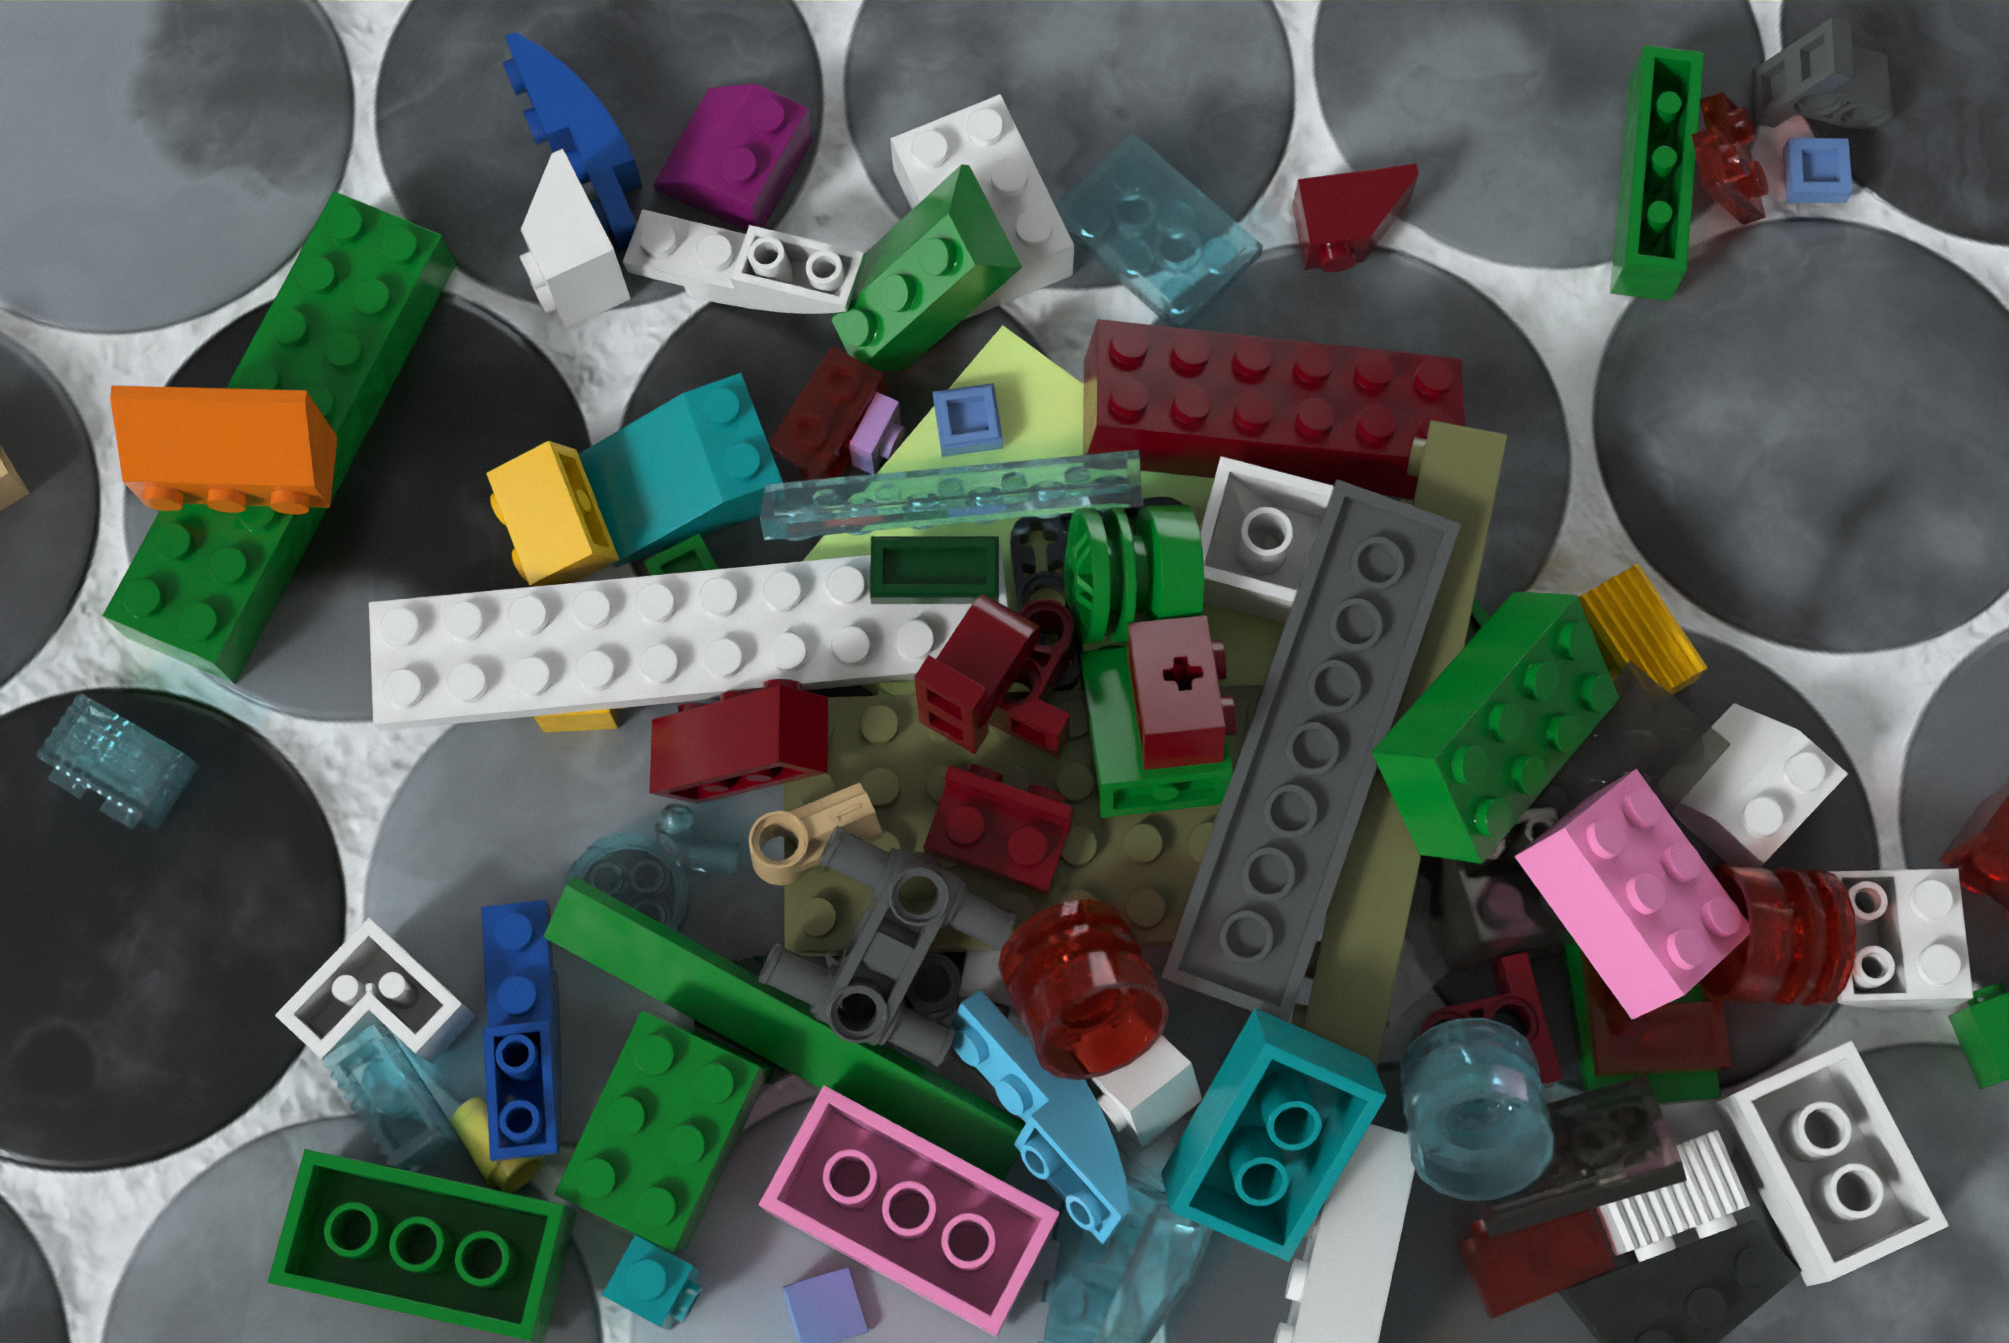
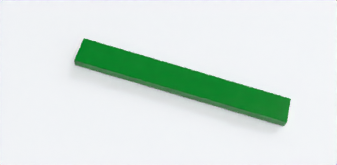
(780, 1027)

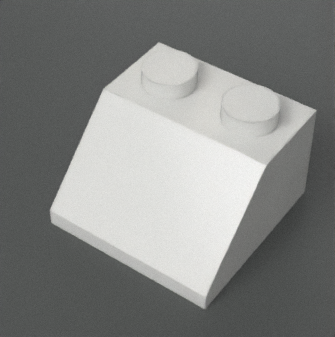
(569, 251)
(1757, 788)

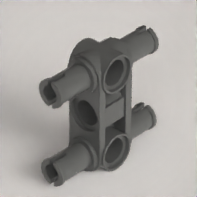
(887, 947)

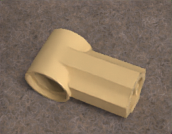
(810, 830)

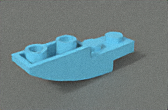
(1064, 1128)

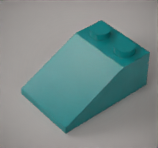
(682, 470)

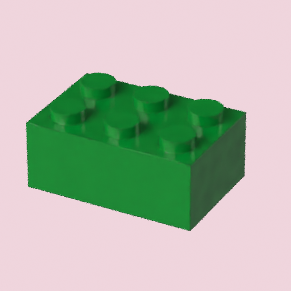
(663, 1131)

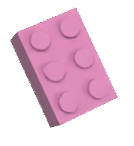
(1634, 895)

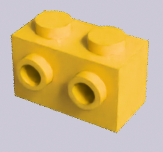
(551, 516)

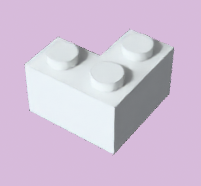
(374, 983)

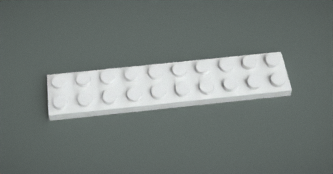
(644, 641)

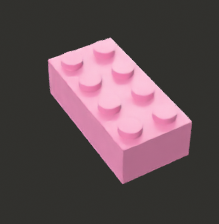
(910, 1211)

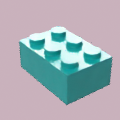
(1272, 1135)

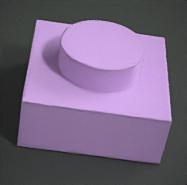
(877, 434)

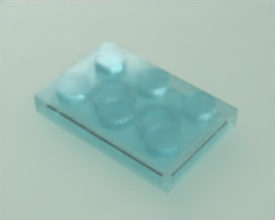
(1157, 232)

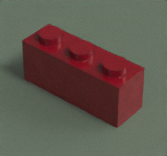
(739, 743)

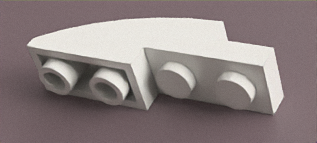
(745, 270)

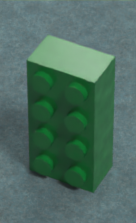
(1496, 726)
(423, 1246)

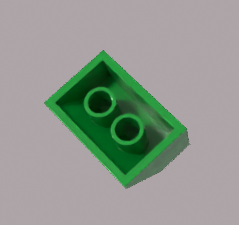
(926, 275)

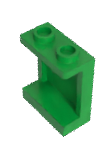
(1121, 778)

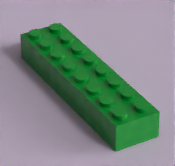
(342, 335)

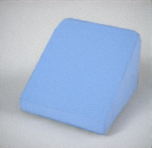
(825, 1308)

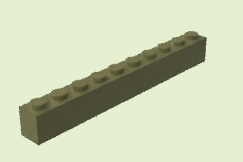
(1373, 896)

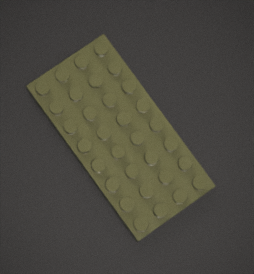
(1131, 861)

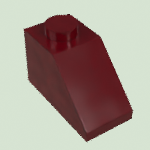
(1348, 213)

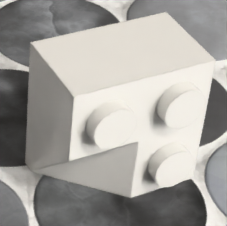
(1258, 537)

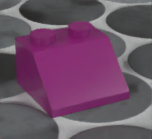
(738, 154)

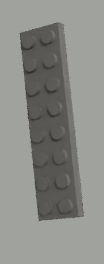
(1310, 751)

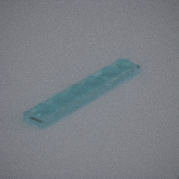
(951, 495)

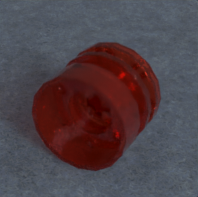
(1797, 940)
(1082, 989)

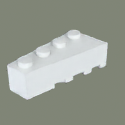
(1352, 1247)

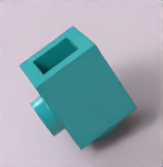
(654, 1284)

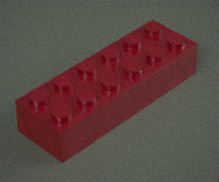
(1264, 403)

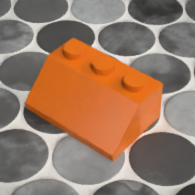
(224, 448)

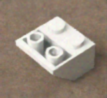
(1908, 940)

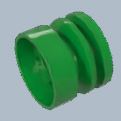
(1122, 574)

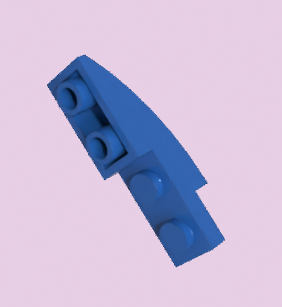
(577, 122)
(521, 1032)

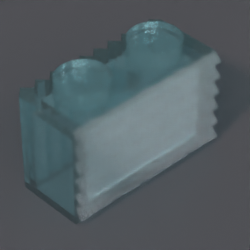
(117, 762)
(391, 1099)

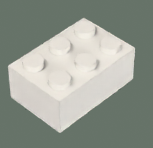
(995, 151)
(1831, 1165)

